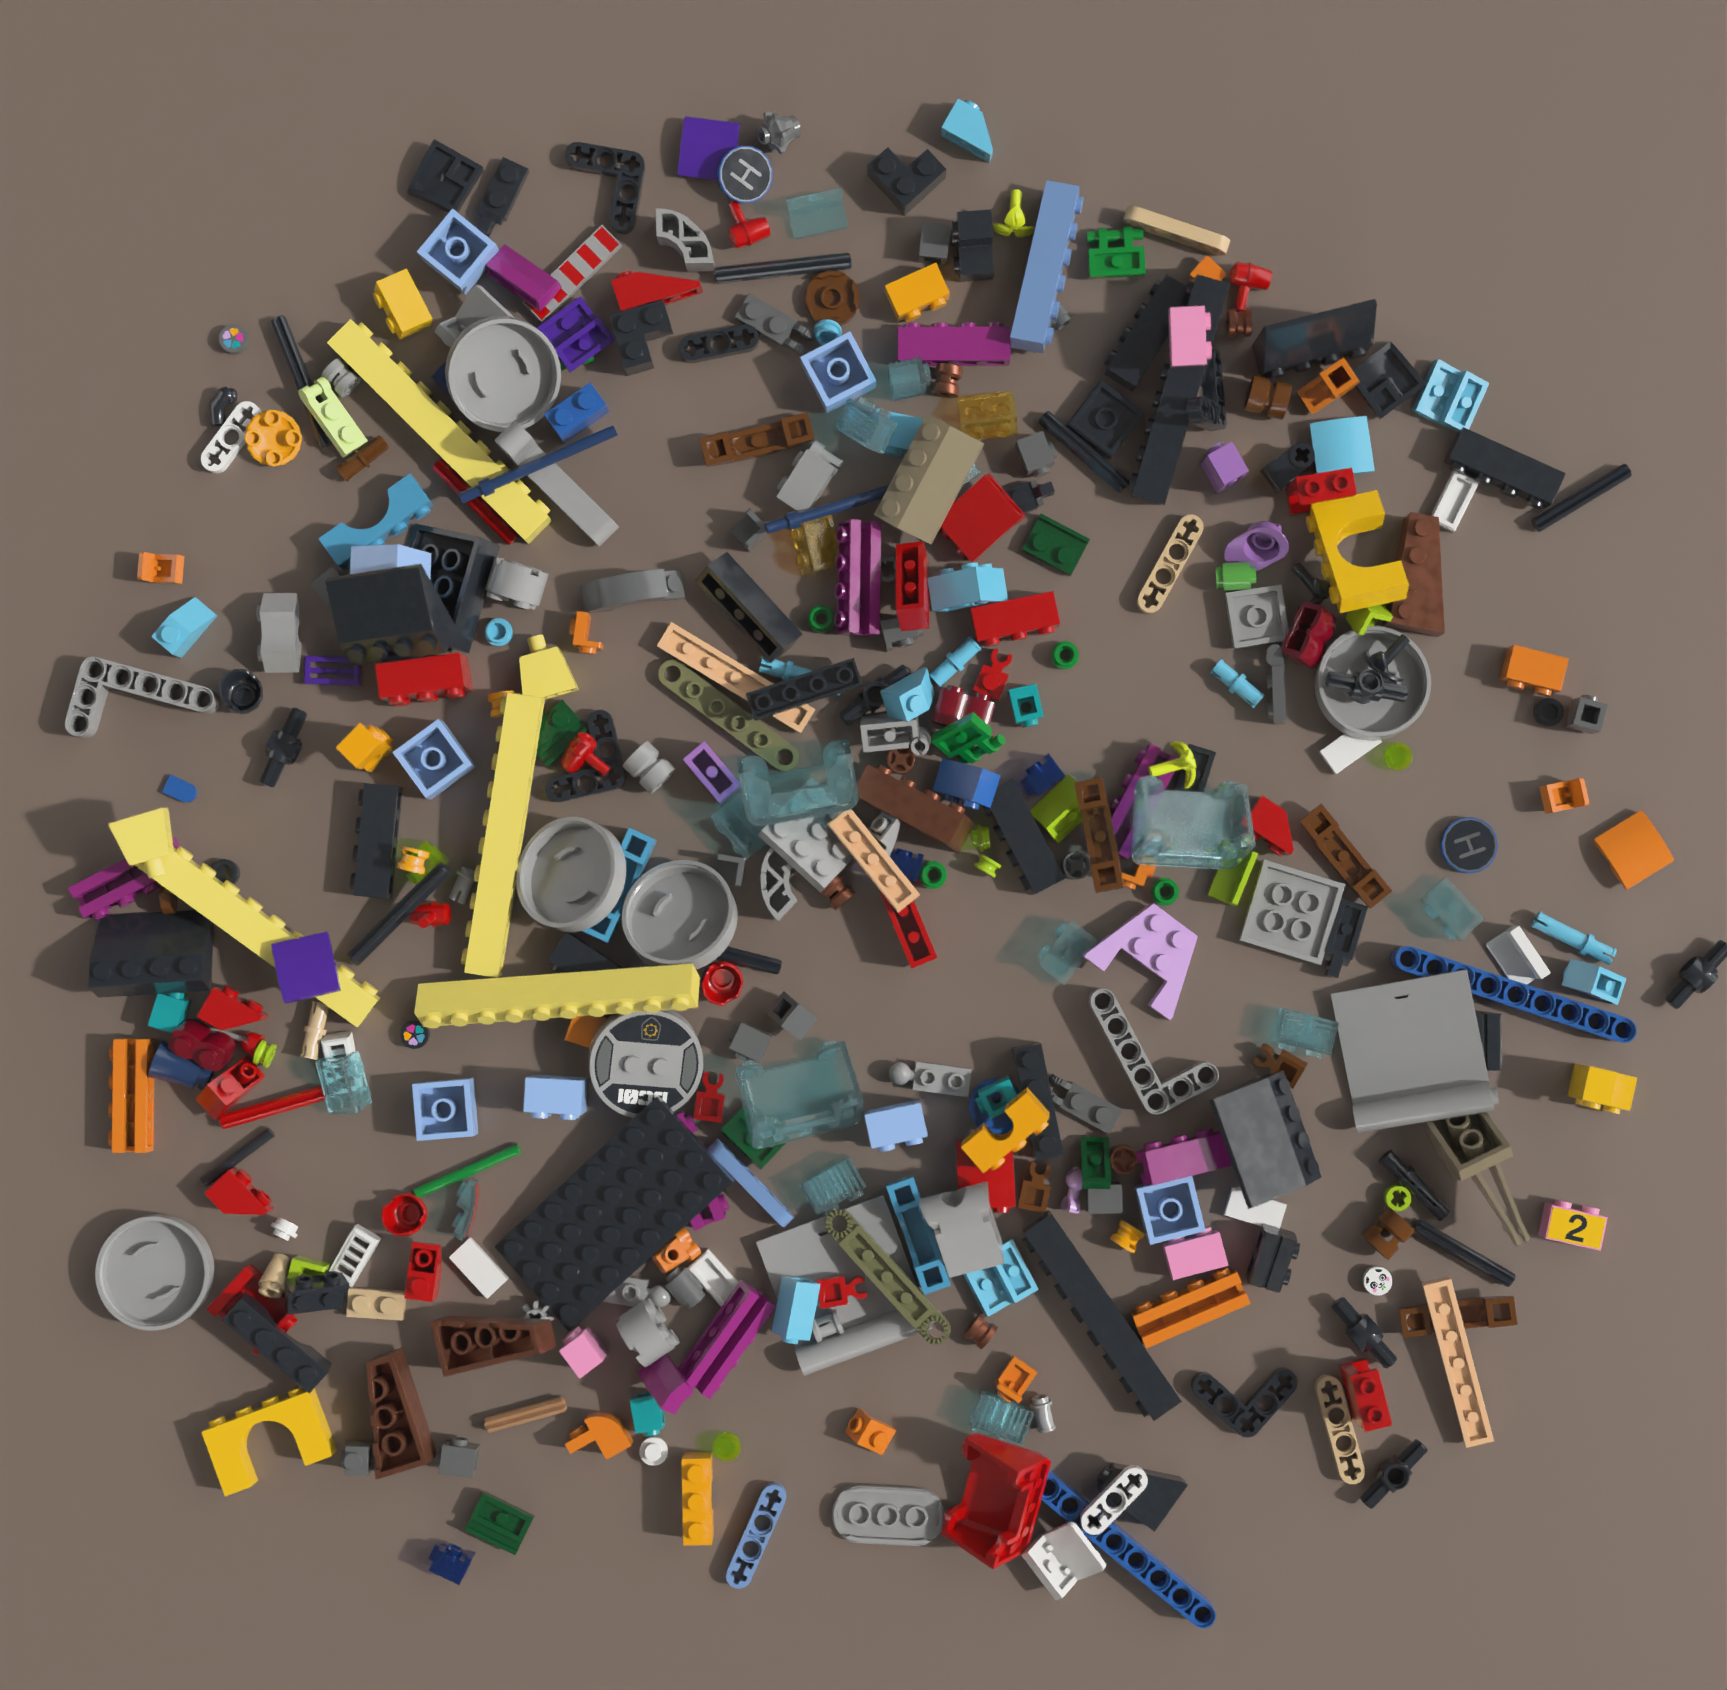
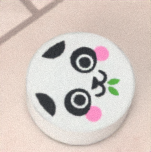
(1377, 1280)

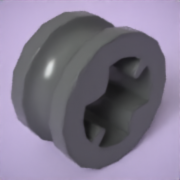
(890, 579)

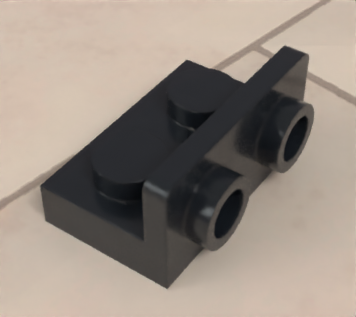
(315, 1292)

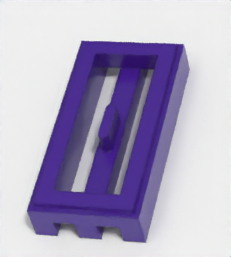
(357, 671)

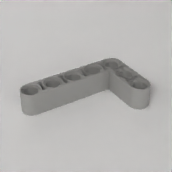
(557, 485)
(136, 685)
(1140, 1060)

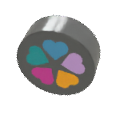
(234, 339)

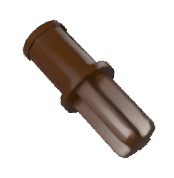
(362, 458)

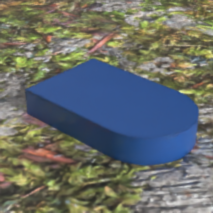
(180, 789)

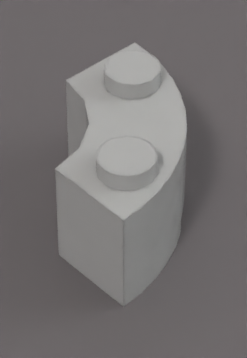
(686, 238)
(279, 626)
(776, 884)

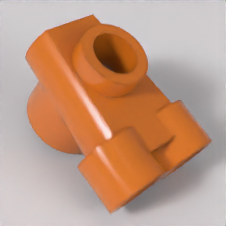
(681, 1249)

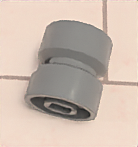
(647, 766)

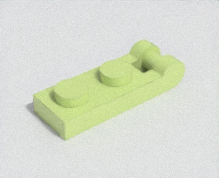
(332, 417)

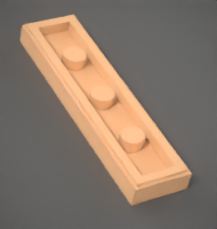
(873, 859)

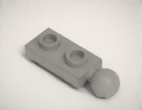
(933, 1078)
(636, 1290)

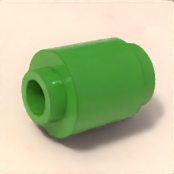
(1235, 576)

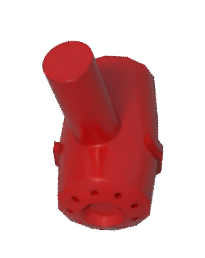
(746, 232)
(1248, 277)
(579, 752)
(431, 914)

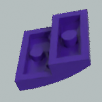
(704, 145)
(576, 334)
(306, 967)

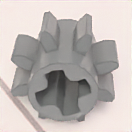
(536, 1309)

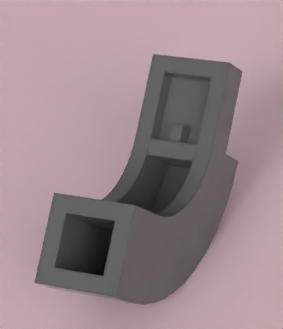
(631, 589)

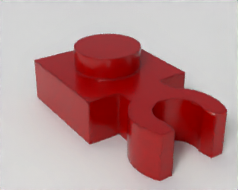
(992, 679)
(710, 1103)
(835, 1290)

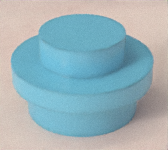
(826, 331)
(498, 632)

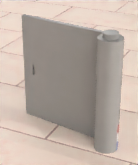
(1413, 1053)
(866, 1321)

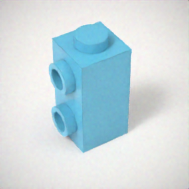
(795, 1309)

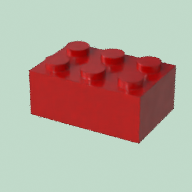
(424, 679)

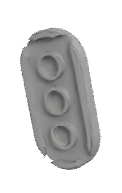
(888, 1514)

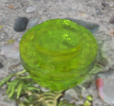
(1398, 756)
(981, 837)
(727, 1446)

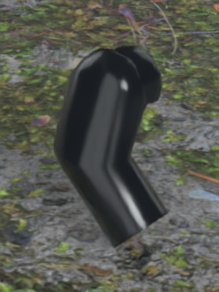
(218, 404)

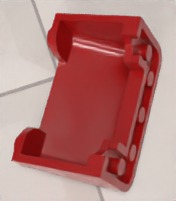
(998, 1500)

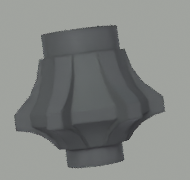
(778, 131)

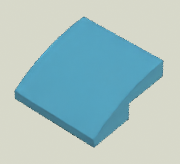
(1450, 396)
(1342, 445)
(1003, 1283)

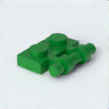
(1116, 261)
(964, 735)

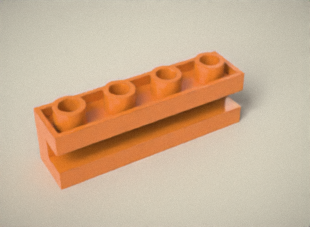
(132, 1095)
(1190, 1307)

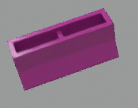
(522, 277)
(666, 1384)

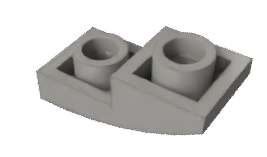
(885, 831)

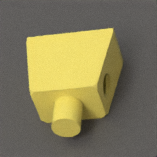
(545, 671)
(145, 839)

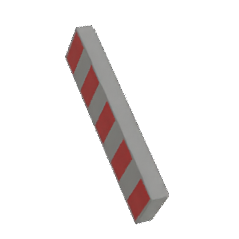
(579, 269)

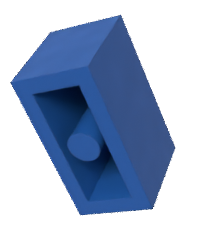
(577, 412)
(966, 783)

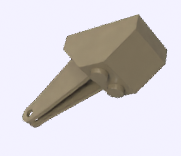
(1471, 1146)

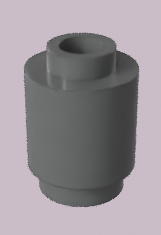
(684, 1287)

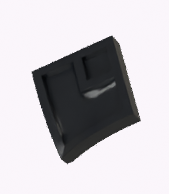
(444, 177)
(1387, 380)

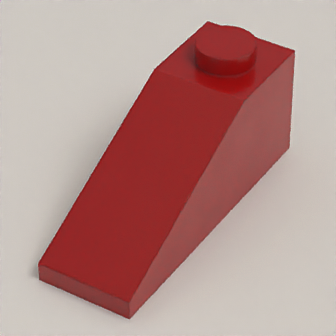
(645, 288)

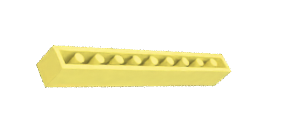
(436, 428)
(504, 834)
(253, 927)
(558, 995)

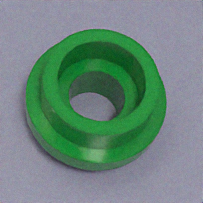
(825, 610)
(1064, 646)
(942, 875)
(1173, 891)

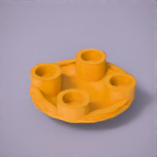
(273, 438)

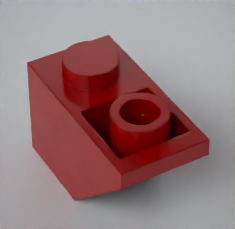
(1272, 826)
(227, 1011)
(230, 1087)
(237, 1195)
(424, 1272)

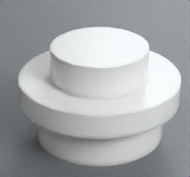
(284, 1229)
(653, 1451)

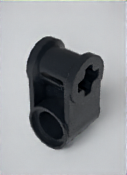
(1285, 468)

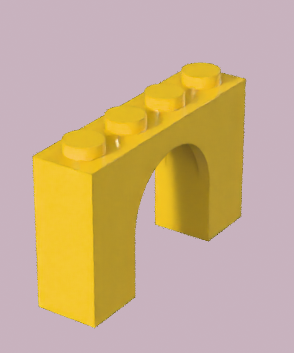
(1354, 585)
(228, 1438)

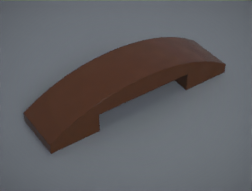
(757, 441)
(1099, 835)
(1344, 856)
(1475, 1312)

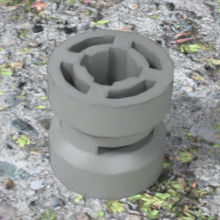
(341, 377)

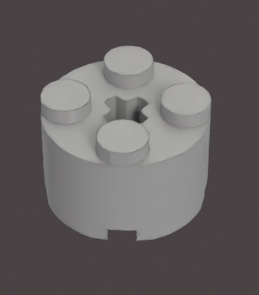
(516, 582)
(646, 1333)

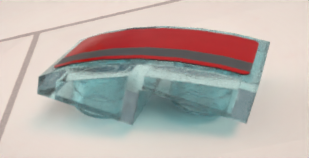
(468, 1201)

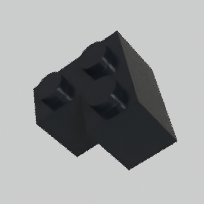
(905, 184)
(974, 239)
(633, 331)

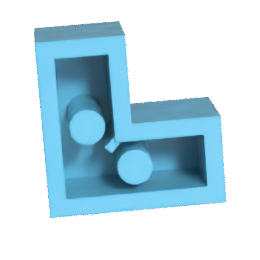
(968, 587)

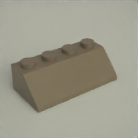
(929, 479)

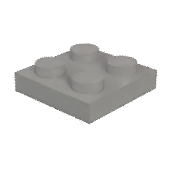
(1256, 616)

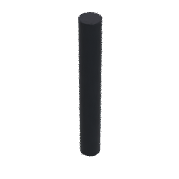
(237, 1157)

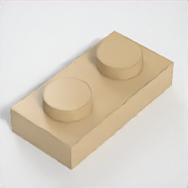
(376, 1303)

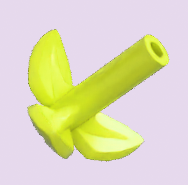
(1014, 219)
(1185, 762)

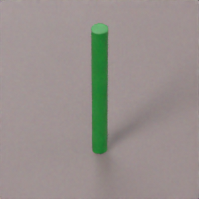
(467, 1170)

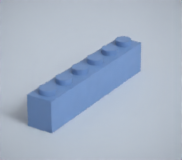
(1045, 267)

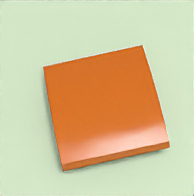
(1634, 849)

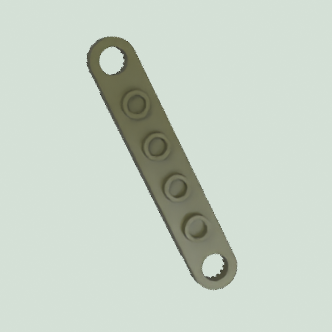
(728, 715)
(888, 1276)

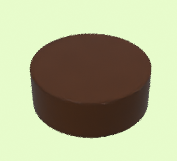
(167, 901)

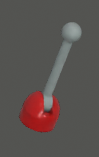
(249, 1041)

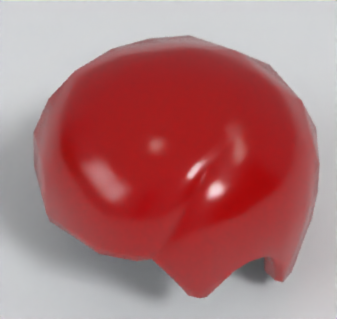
(721, 982)
(404, 1215)

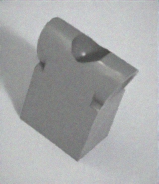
(964, 1229)

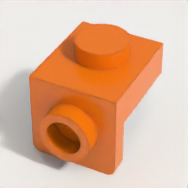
(1208, 268)
(160, 568)
(580, 629)
(1564, 795)
(1139, 876)
(1014, 1379)
(869, 1432)

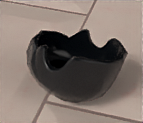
(240, 691)

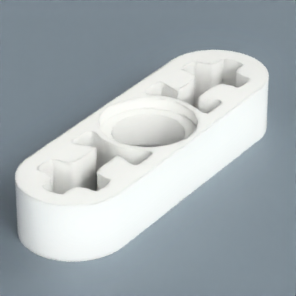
(234, 449)
(1114, 1512)

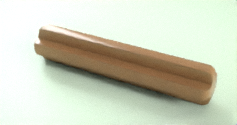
(525, 1414)

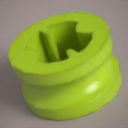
(987, 865)
(264, 1054)
(1388, 1196)

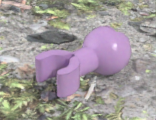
(1071, 1202)

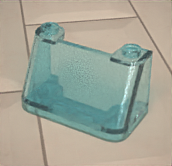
(801, 791)
(1191, 826)
(800, 1097)

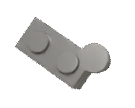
(808, 478)
(888, 733)

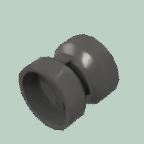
(1076, 865)

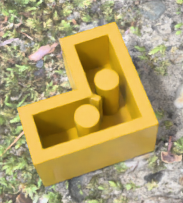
(1599, 1086)

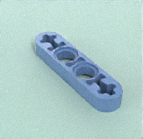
(750, 1182)
(754, 1534)

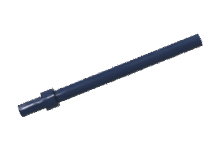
(487, 486)
(794, 520)

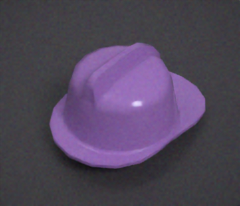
(1259, 545)

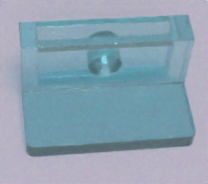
(817, 213)

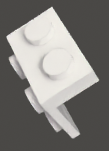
(1063, 1558)

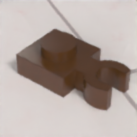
(1285, 1061)
(1035, 1193)

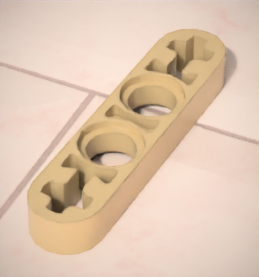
(1176, 230)
(1170, 564)
(1338, 1429)

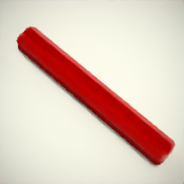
(478, 504)
(271, 1107)

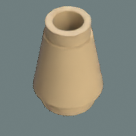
(274, 1278)

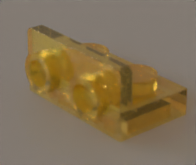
(988, 415)
(815, 545)

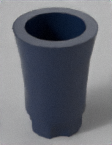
(178, 1070)

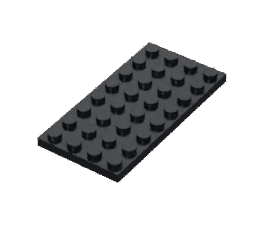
(614, 1213)

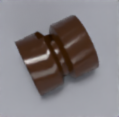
(1268, 397)
(1395, 1226)

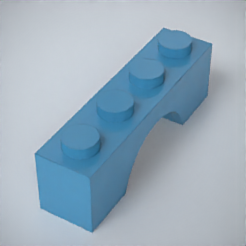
(406, 503)
(637, 851)
(918, 1235)

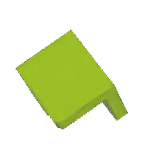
(1365, 617)
(303, 1265)

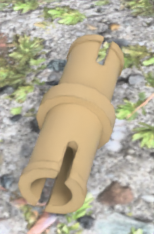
(314, 1030)

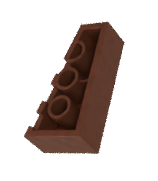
(1421, 560)
(914, 807)
(479, 1342)
(397, 1416)

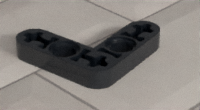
(624, 178)
(1210, 409)
(614, 762)
(1240, 1409)

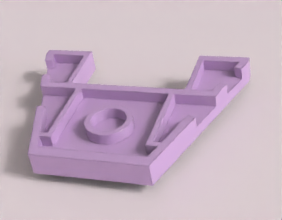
(1156, 943)

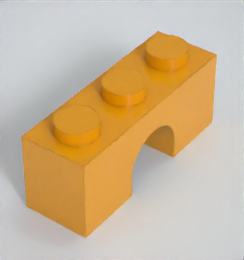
(366, 747)
(989, 1148)
(697, 1498)

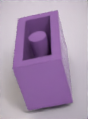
(1223, 466)
(712, 772)

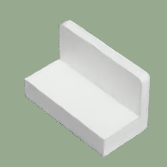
(1517, 956)

